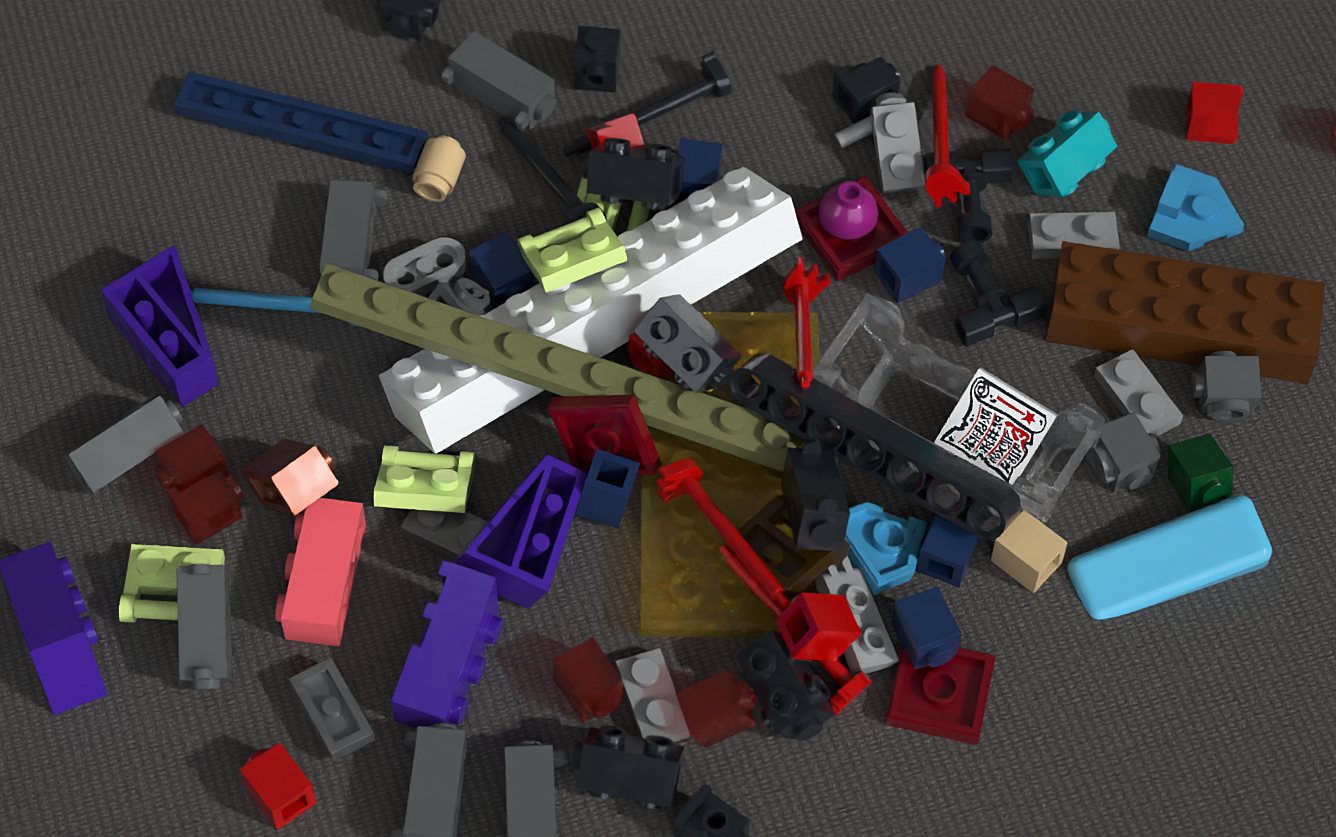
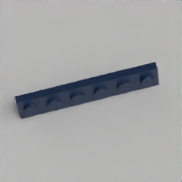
(300, 122)

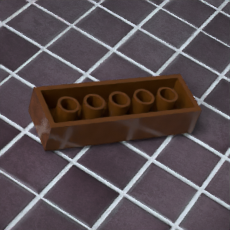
(1184, 310)

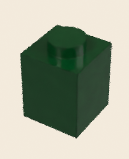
(1200, 472)

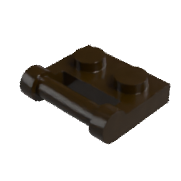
(777, 550)

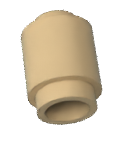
(438, 168)

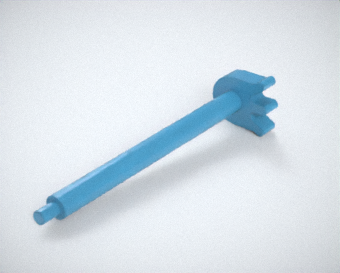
(253, 300)

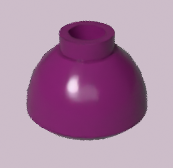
(848, 211)

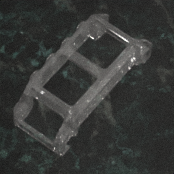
(1075, 426)

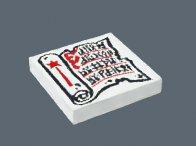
(996, 427)

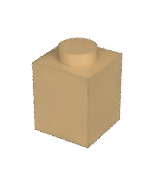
(1028, 551)

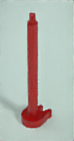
(941, 177)
(801, 289)
(684, 478)
(851, 685)

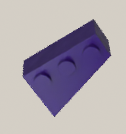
(162, 325)
(527, 532)
(52, 626)
(449, 650)

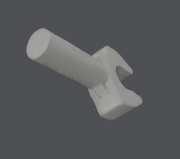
(864, 127)

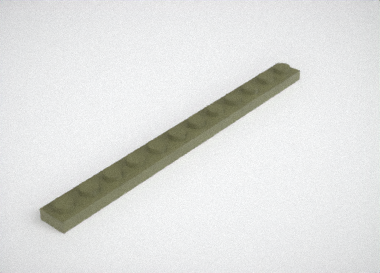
(549, 365)

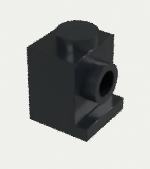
(859, 88)
(702, 809)

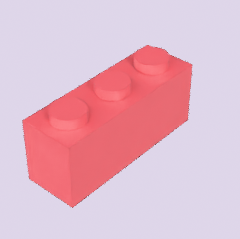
(321, 571)

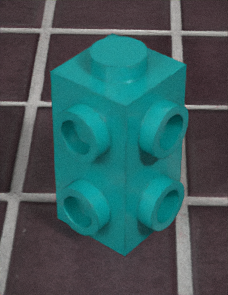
(1067, 153)

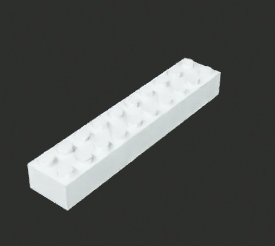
(678, 251)

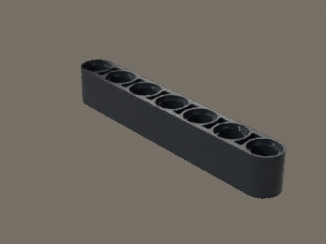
(895, 445)

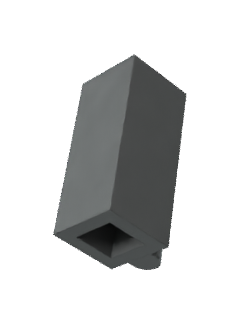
(501, 81)
(351, 226)
(123, 443)
(204, 625)
(435, 781)
(531, 788)

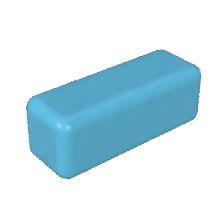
(1171, 559)

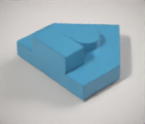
(1193, 211)
(883, 545)

